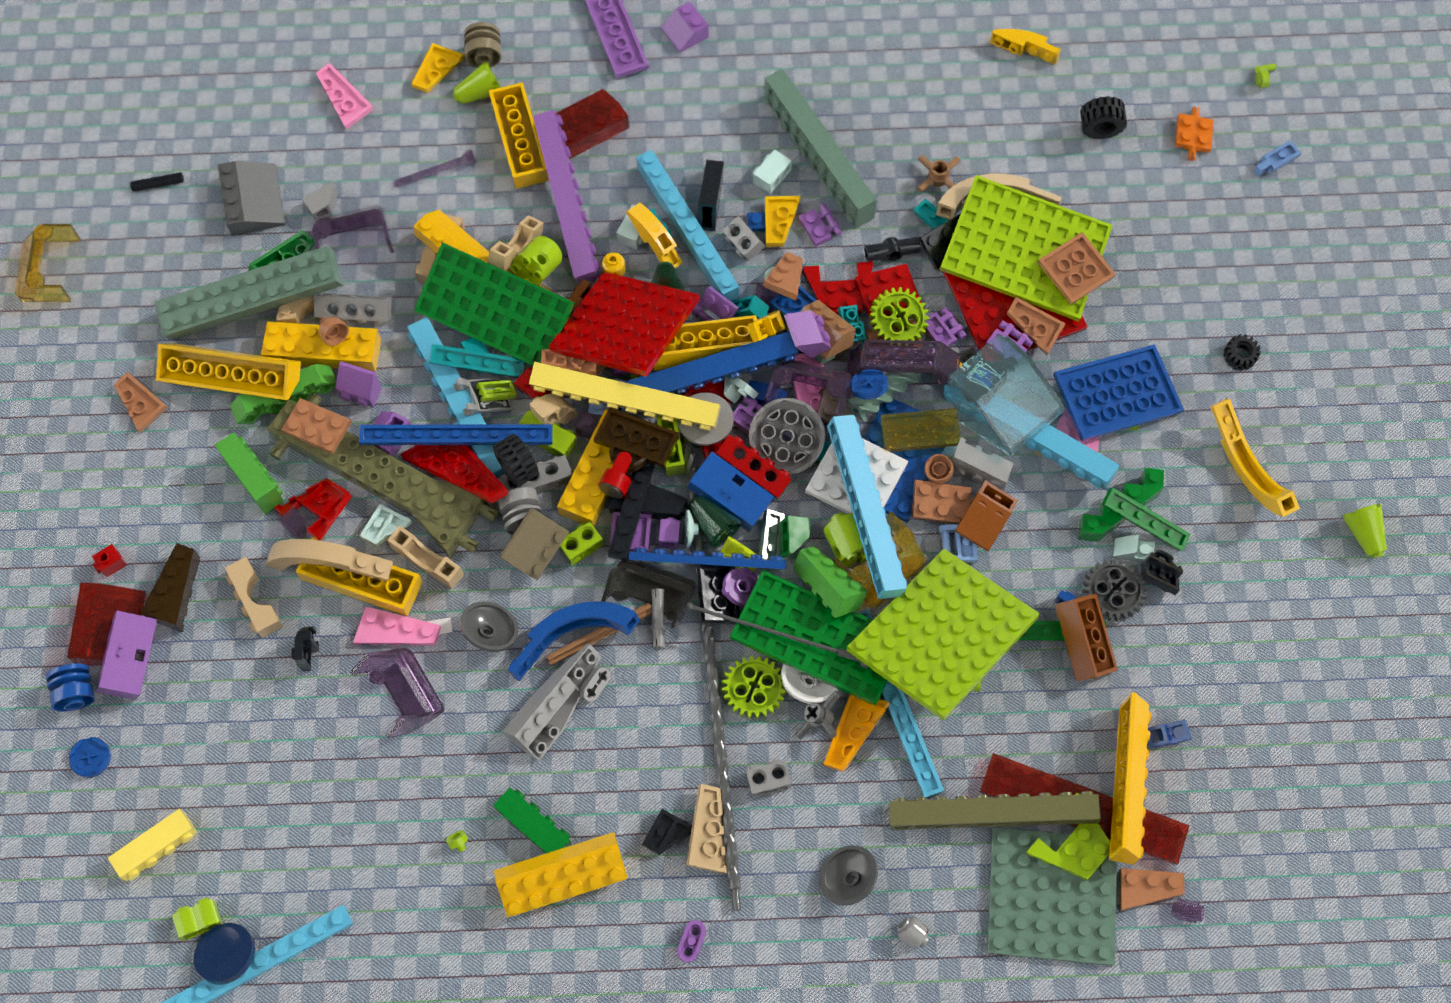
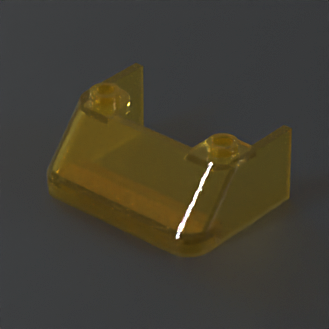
(30, 282)
(910, 556)

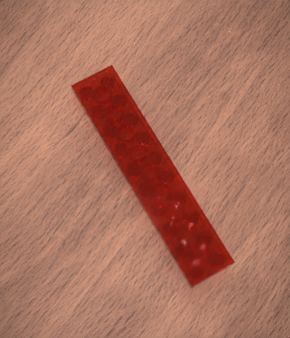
(1162, 835)

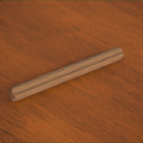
(591, 638)

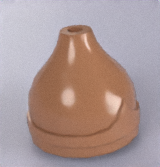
(333, 330)
(939, 468)

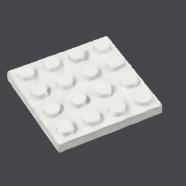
(829, 485)

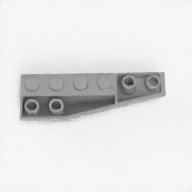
(552, 705)

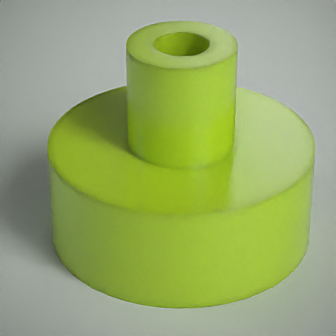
(457, 840)

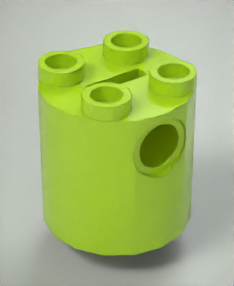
(537, 260)
(845, 539)

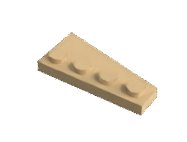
(706, 840)

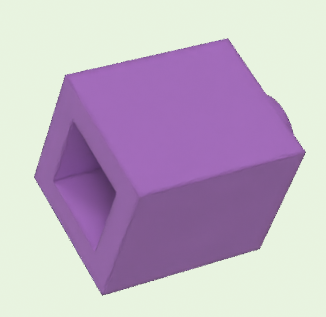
(669, 533)

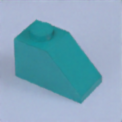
(750, 306)

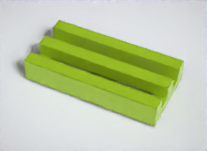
(497, 393)

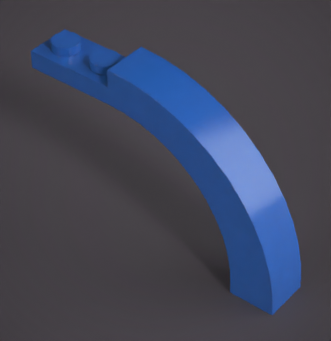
(567, 620)

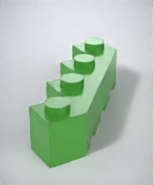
(313, 379)

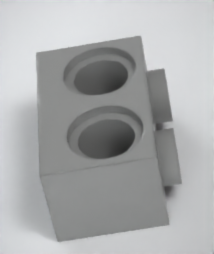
(745, 236)
(770, 784)

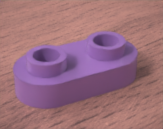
(691, 942)

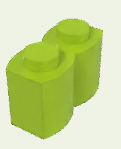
(196, 919)

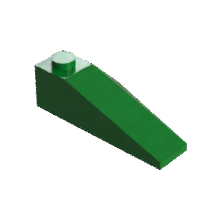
(294, 246)

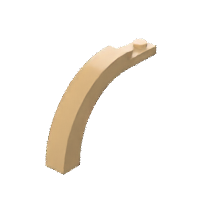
(956, 196)
(328, 554)

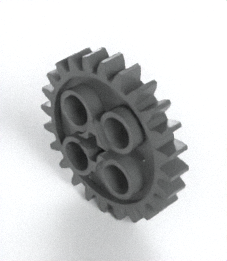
(1129, 601)

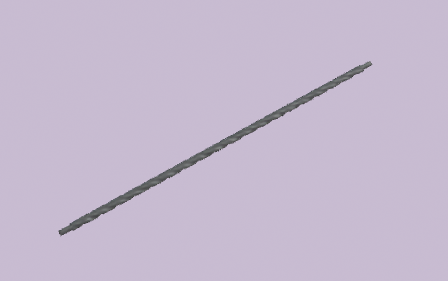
(715, 710)

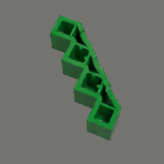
(1095, 527)

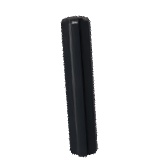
(157, 181)

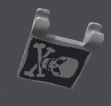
(479, 406)

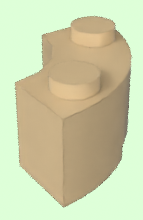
(295, 311)
(552, 409)

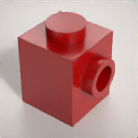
(108, 561)

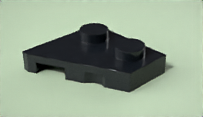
(666, 832)

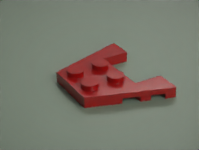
(837, 293)
(323, 500)

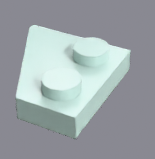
(382, 525)

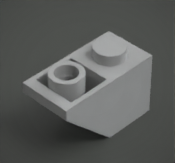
(322, 201)

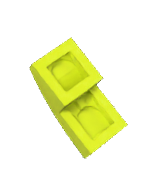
(734, 546)

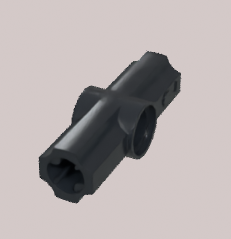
(892, 249)

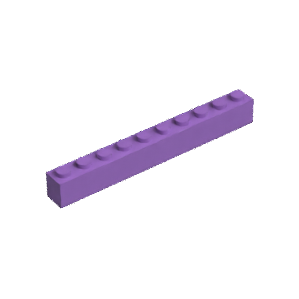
(566, 196)

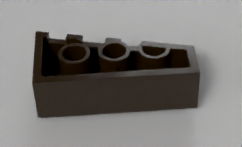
(173, 588)

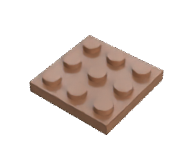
(1076, 268)

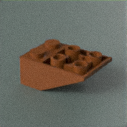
(986, 515)

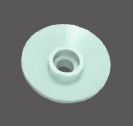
(690, 528)

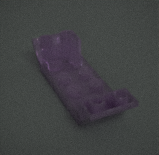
(905, 357)

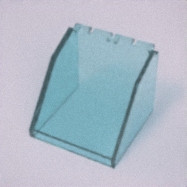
(1003, 396)

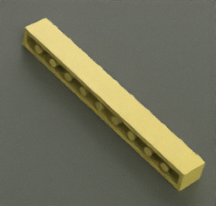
(624, 395)

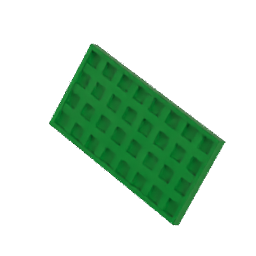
(492, 305)
(800, 613)

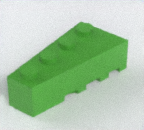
(829, 582)

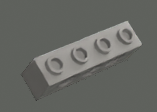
(381, 305)
(544, 481)

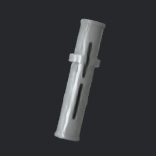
(658, 619)

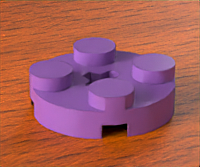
(731, 589)

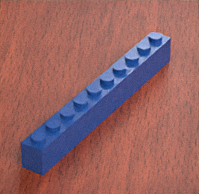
(720, 365)

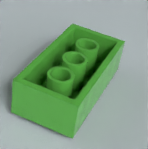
(250, 472)

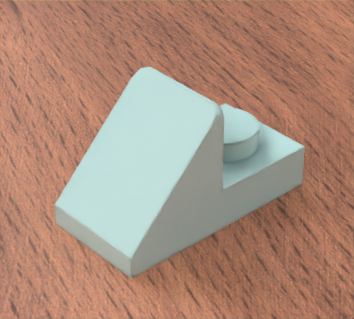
(735, 388)
(1132, 548)

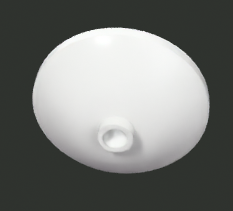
(796, 685)

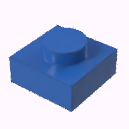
(756, 221)
(1064, 596)

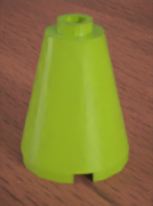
(476, 85)
(1368, 529)

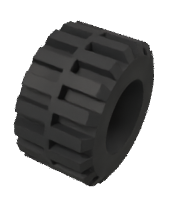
(1103, 117)
(515, 460)

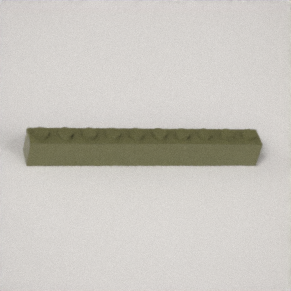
(994, 812)

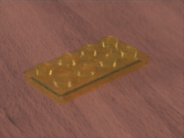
(920, 430)

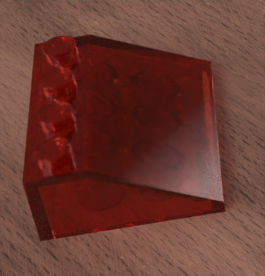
(592, 121)
(94, 618)

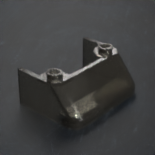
(637, 580)

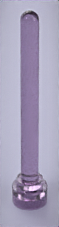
(467, 158)

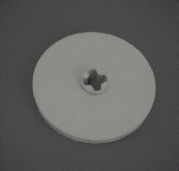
(723, 428)

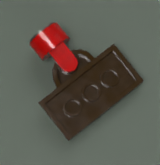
(631, 446)

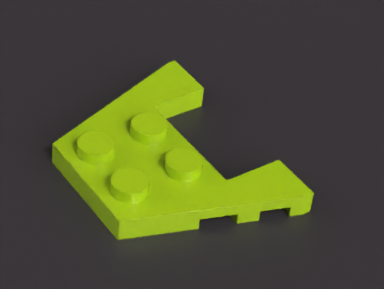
(1079, 853)

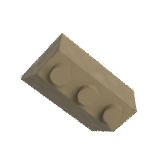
(534, 544)

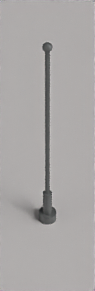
(841, 652)

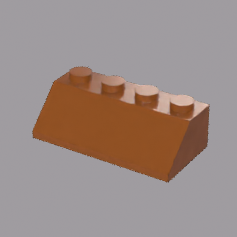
(1086, 637)

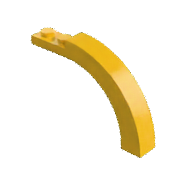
(1246, 465)

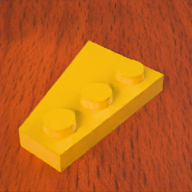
(435, 67)
(779, 218)

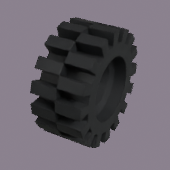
(1247, 344)

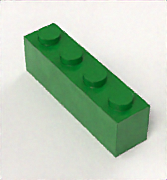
(530, 822)

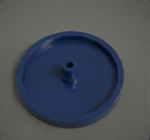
(224, 953)

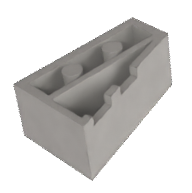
(980, 466)

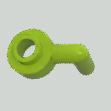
(1263, 77)

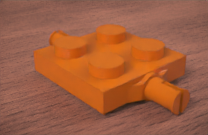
(1194, 133)

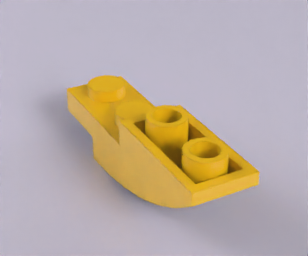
(1018, 41)
(654, 233)
(766, 326)

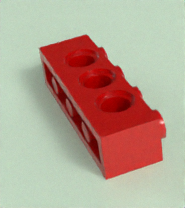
(735, 443)

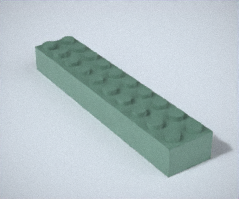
(819, 148)
(249, 293)

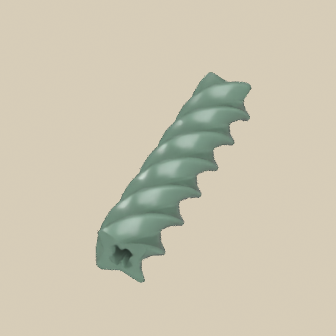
(896, 383)

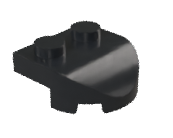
(1161, 571)
(303, 646)

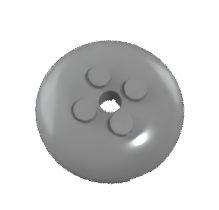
(801, 421)

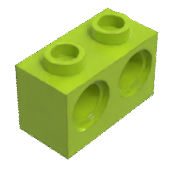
(583, 547)

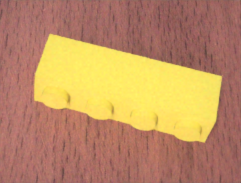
(152, 845)

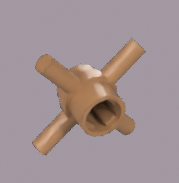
(938, 173)

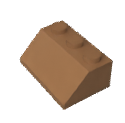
(839, 330)

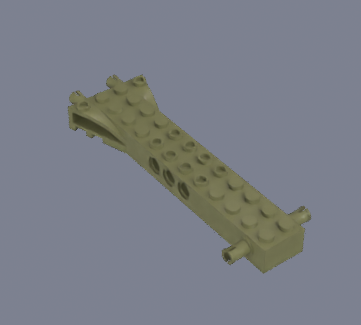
(436, 505)

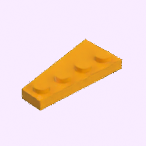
(852, 731)

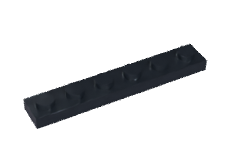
(631, 512)

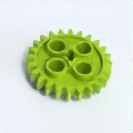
(914, 310)
(737, 680)

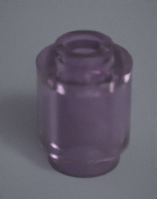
(1187, 910)

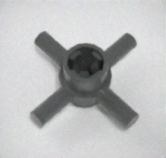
(819, 716)

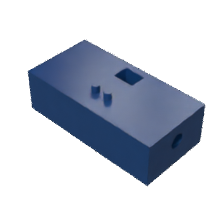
(730, 490)

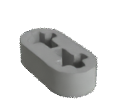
(594, 683)

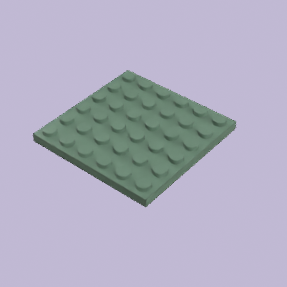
(1045, 910)

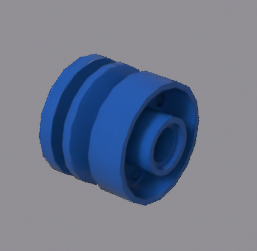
(70, 687)

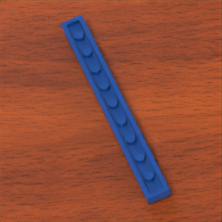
(454, 434)

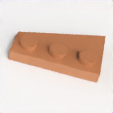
(785, 276)
(1037, 324)
(558, 360)
(139, 401)
(1148, 886)

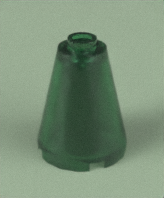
(667, 276)
(714, 520)

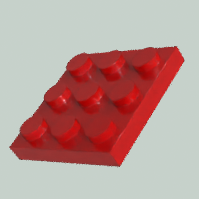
(876, 282)

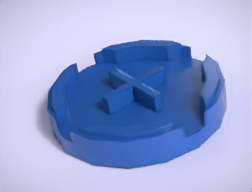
(869, 384)
(89, 757)

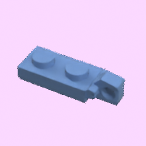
(1277, 158)

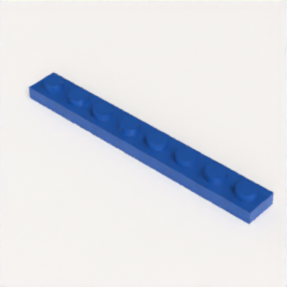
(716, 558)

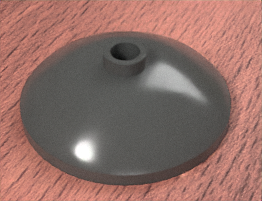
(489, 626)
(840, 871)

